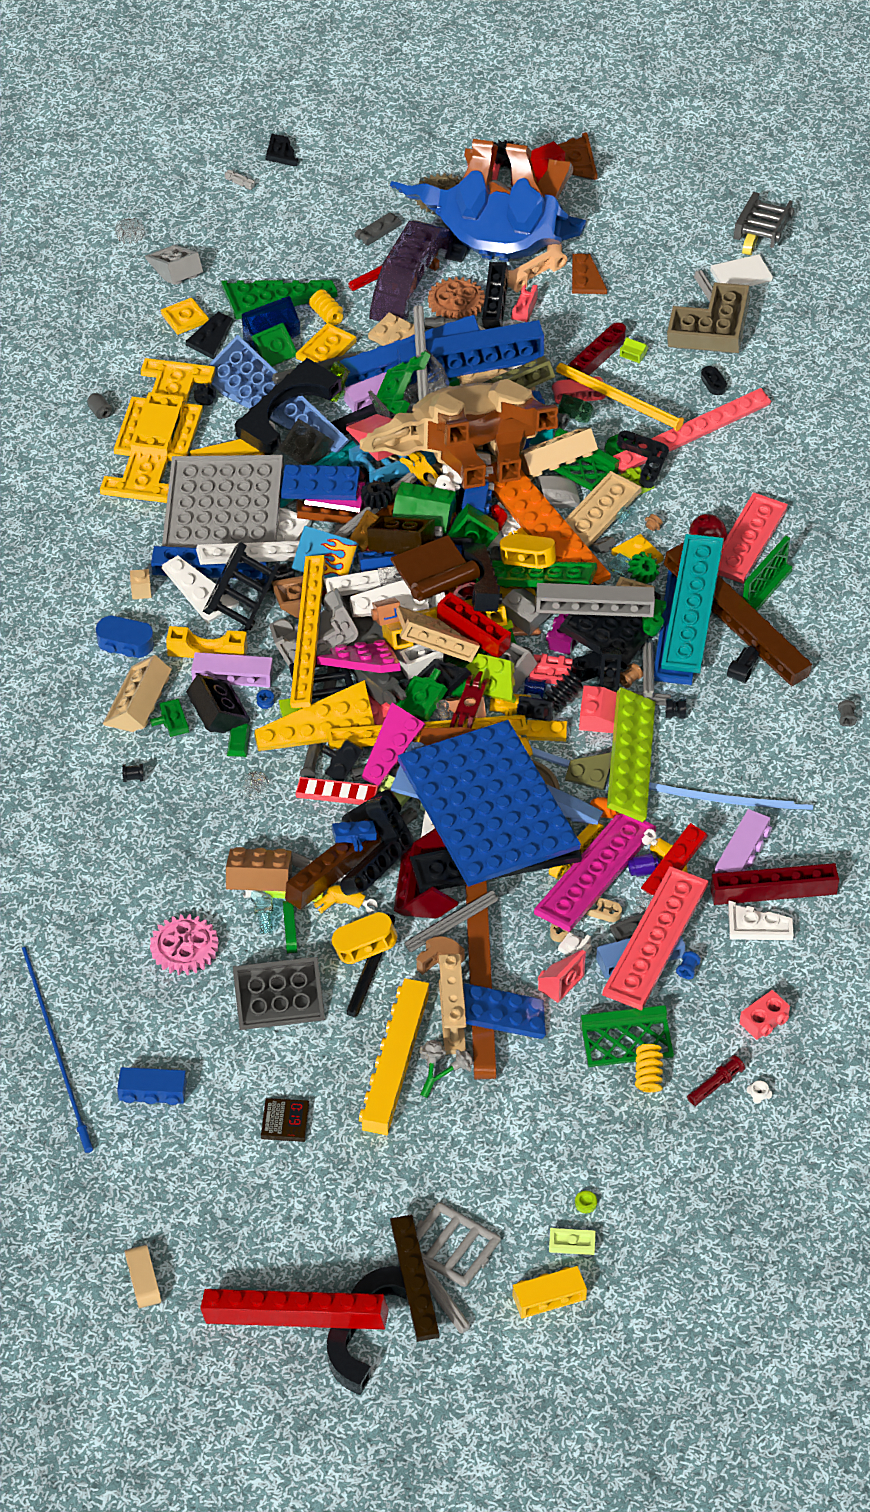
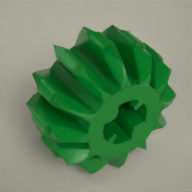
(643, 561)

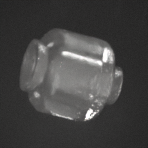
(255, 785)

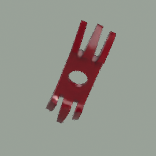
(469, 712)

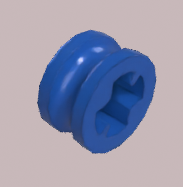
(261, 695)

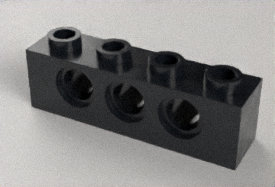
(495, 295)

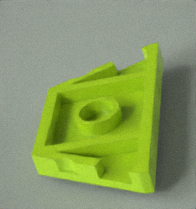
(500, 673)

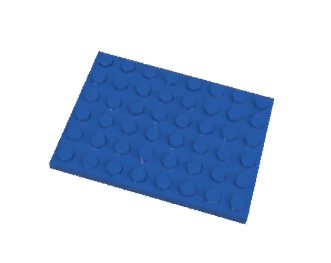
(488, 802)

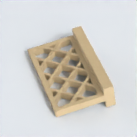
(435, 635)

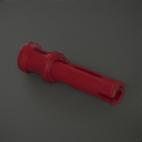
(722, 1075)

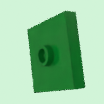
(274, 345)

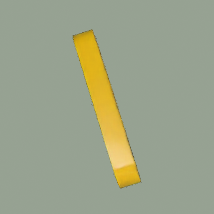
(586, 837)

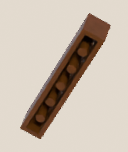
(326, 871)

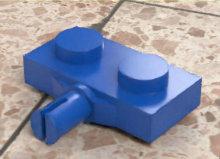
(354, 833)

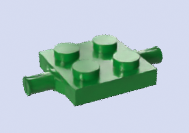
(423, 696)

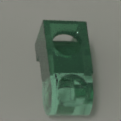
(576, 408)

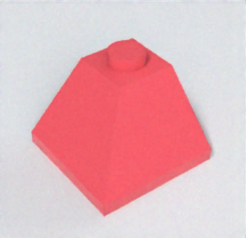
(562, 976)

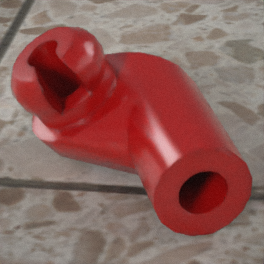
(499, 515)

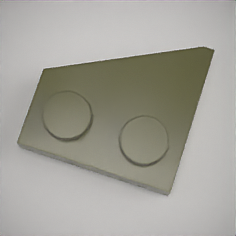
(590, 771)

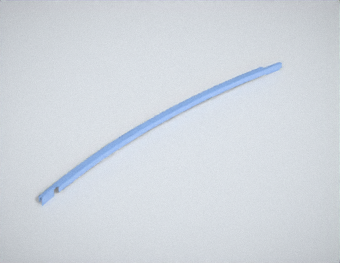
(690, 793)

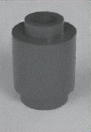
(99, 406)

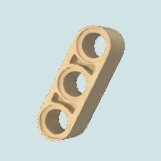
(142, 1276)

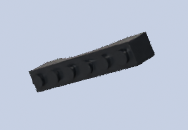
(486, 591)

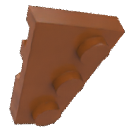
(586, 276)

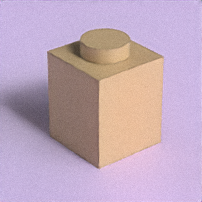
(140, 584)

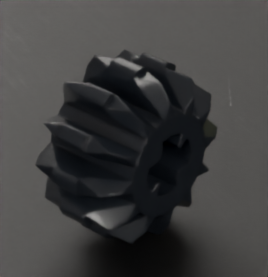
(376, 494)

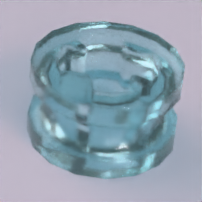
(622, 515)

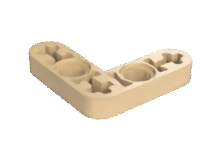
(605, 915)

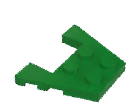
(396, 380)

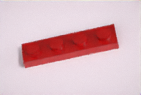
(676, 857)

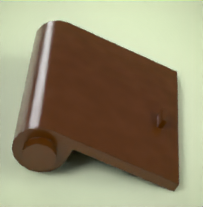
(434, 568)

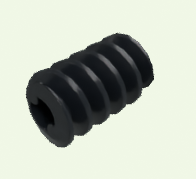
(563, 690)

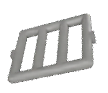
(476, 1229)

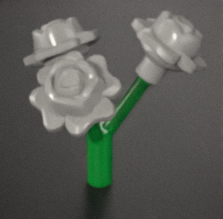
(433, 1052)

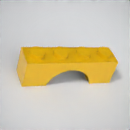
(184, 643)

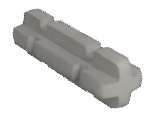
(240, 179)

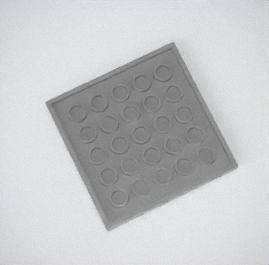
(222, 500)

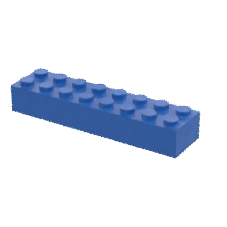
(481, 349)

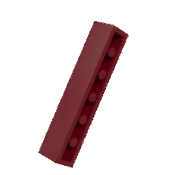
(774, 884)

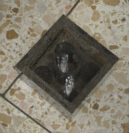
(305, 444)

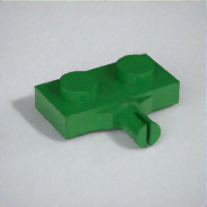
(172, 718)

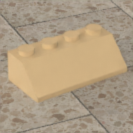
(557, 451)
(138, 695)

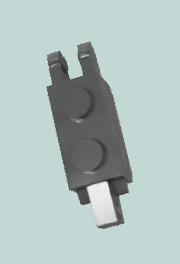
(382, 686)

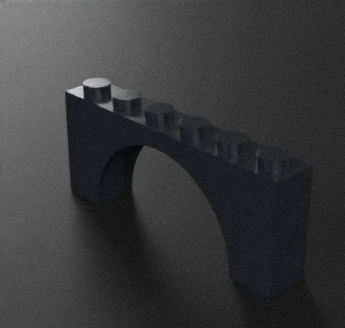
(305, 379)

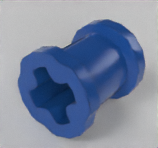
(688, 965)

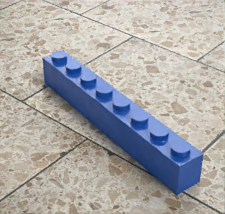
(385, 357)

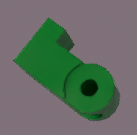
(653, 624)

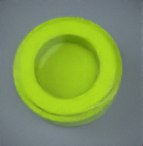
(585, 1201)

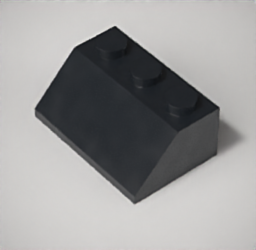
(216, 704)

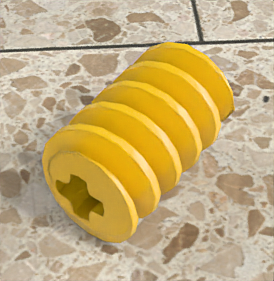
(326, 307)
(648, 1068)

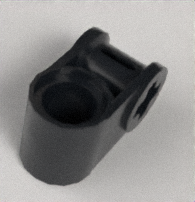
(587, 665)

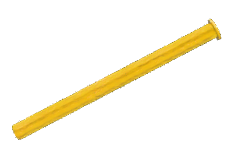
(620, 396)

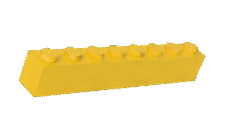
(395, 1057)

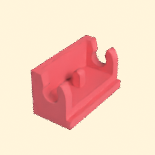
(525, 304)

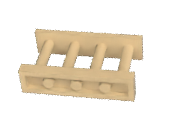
(452, 1003)

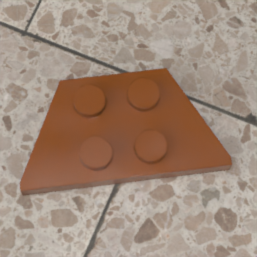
(580, 156)

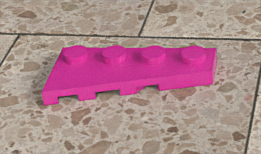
(393, 739)

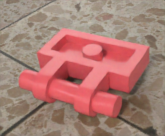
(550, 668)

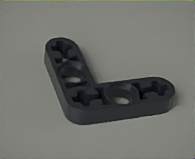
(650, 452)

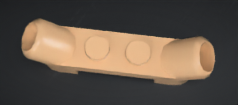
(551, 259)

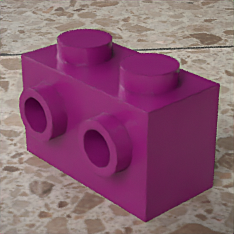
(558, 640)

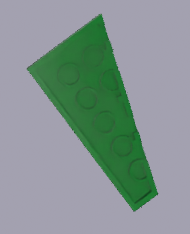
(249, 296)

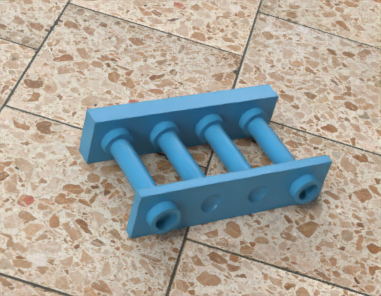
(390, 470)

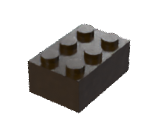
(399, 533)

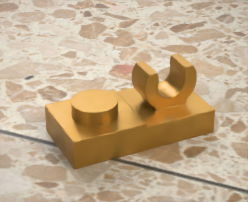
(360, 532)

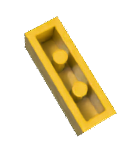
(549, 1291)

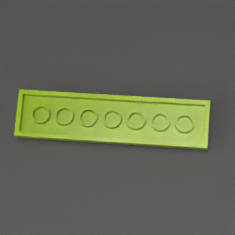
(631, 755)

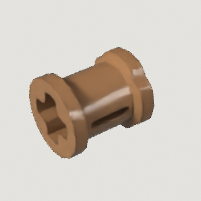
(630, 675)

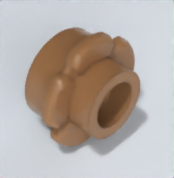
(653, 522)

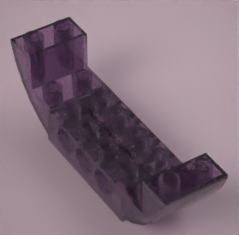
(406, 267)

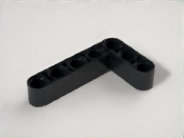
(395, 843)

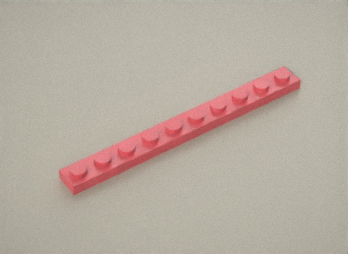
(699, 427)

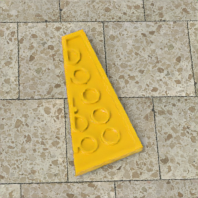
(310, 724)

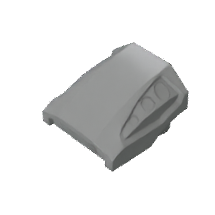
(559, 491)

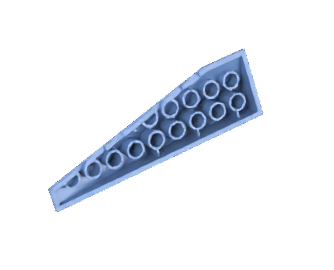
(247, 378)

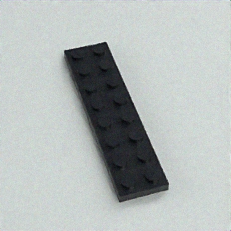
(440, 871)

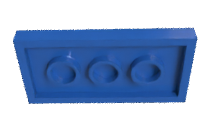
(320, 482)
(504, 1011)

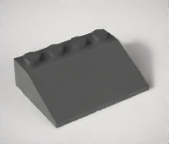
(278, 993)

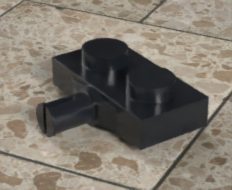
(342, 759)

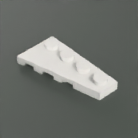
(195, 587)
(362, 603)

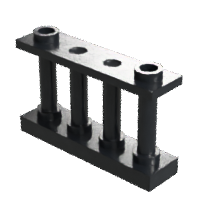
(223, 588)

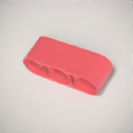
(575, 390)

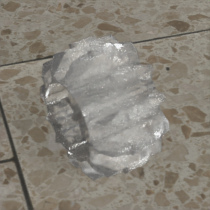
(130, 230)

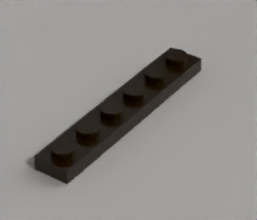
(414, 1278)

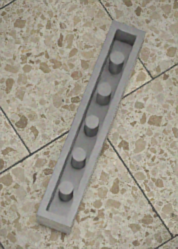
(595, 600)

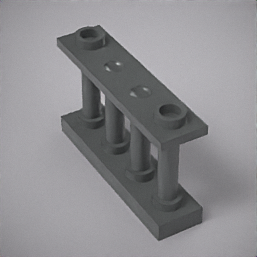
(751, 211)

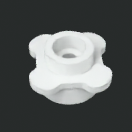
(759, 1086)

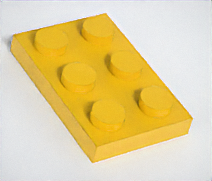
(326, 344)

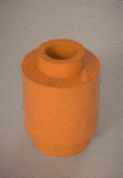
(601, 803)

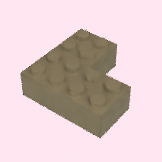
(713, 328)

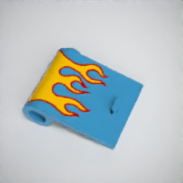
(338, 551)

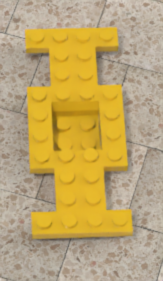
(149, 429)

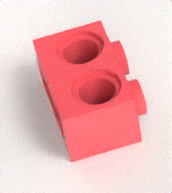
(762, 1012)

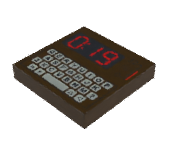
(285, 1120)

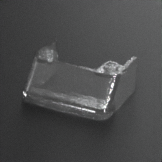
(436, 380)

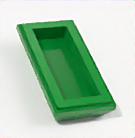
(239, 741)

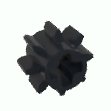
(204, 394)
(285, 572)

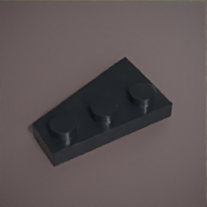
(210, 335)

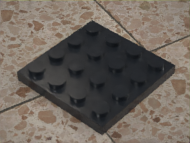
(607, 631)

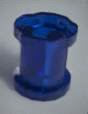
(534, 687)

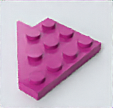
(367, 657)

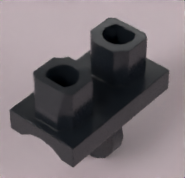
(535, 708)

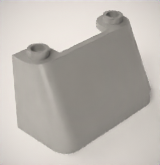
(335, 628)

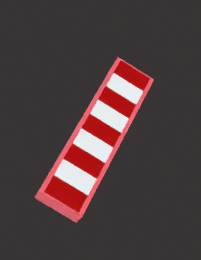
(335, 791)

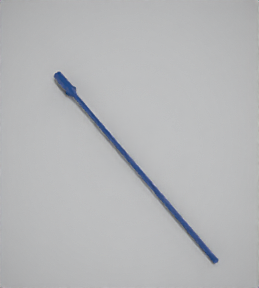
(81, 1129)

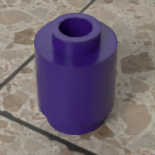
(642, 865)

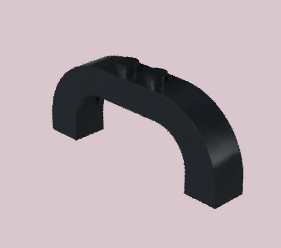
(345, 1368)

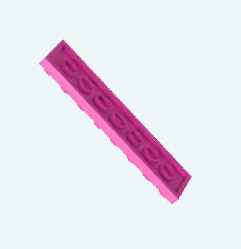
(594, 874)

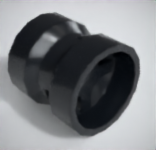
(670, 708)

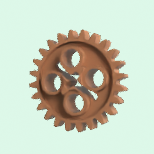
(456, 298)

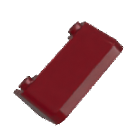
(408, 898)

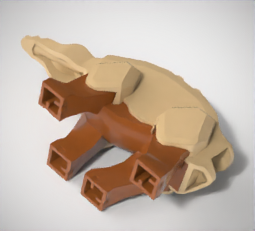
(464, 418)

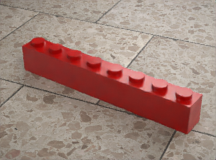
(294, 1309)

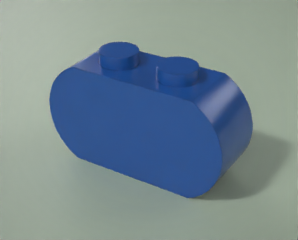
(124, 636)

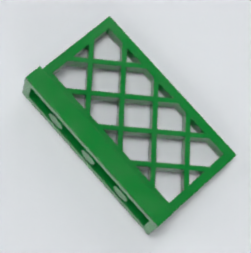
(597, 461)
(768, 575)
(621, 1020)

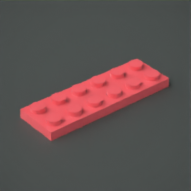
(750, 536)

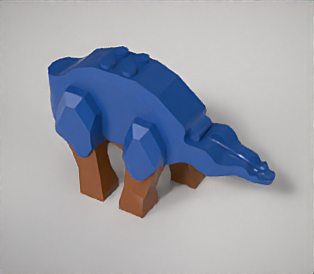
(494, 216)

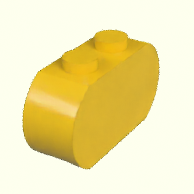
(528, 551)
(364, 938)

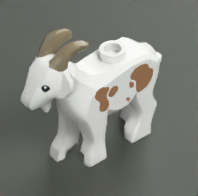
(452, 481)

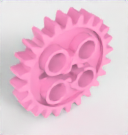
(197, 943)

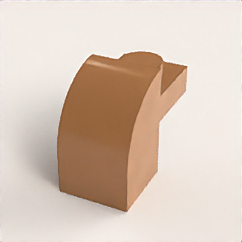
(435, 947)

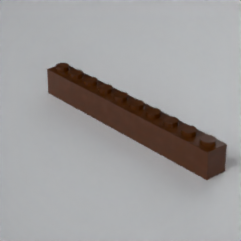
(751, 627)

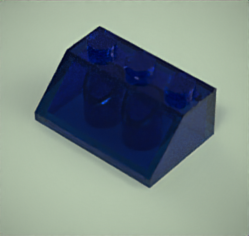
(269, 316)

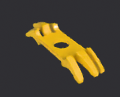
(420, 467)

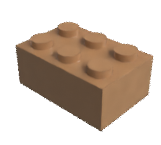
(258, 869)

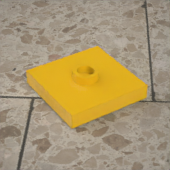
(184, 316)

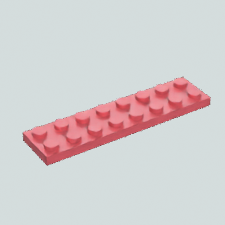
(655, 938)

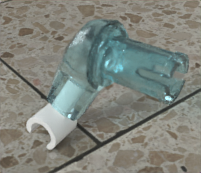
(263, 908)

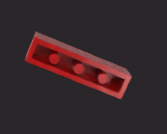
(473, 625)

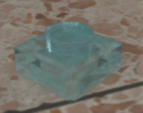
(619, 565)

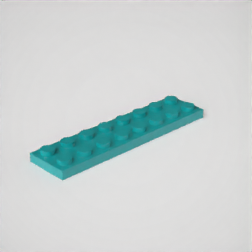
(692, 603)

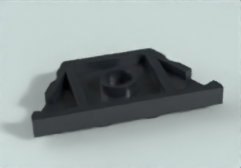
(450, 675)

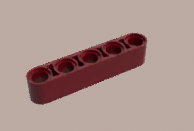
(600, 349)

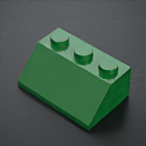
(425, 503)

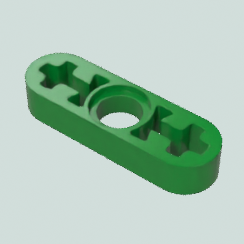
(290, 931)

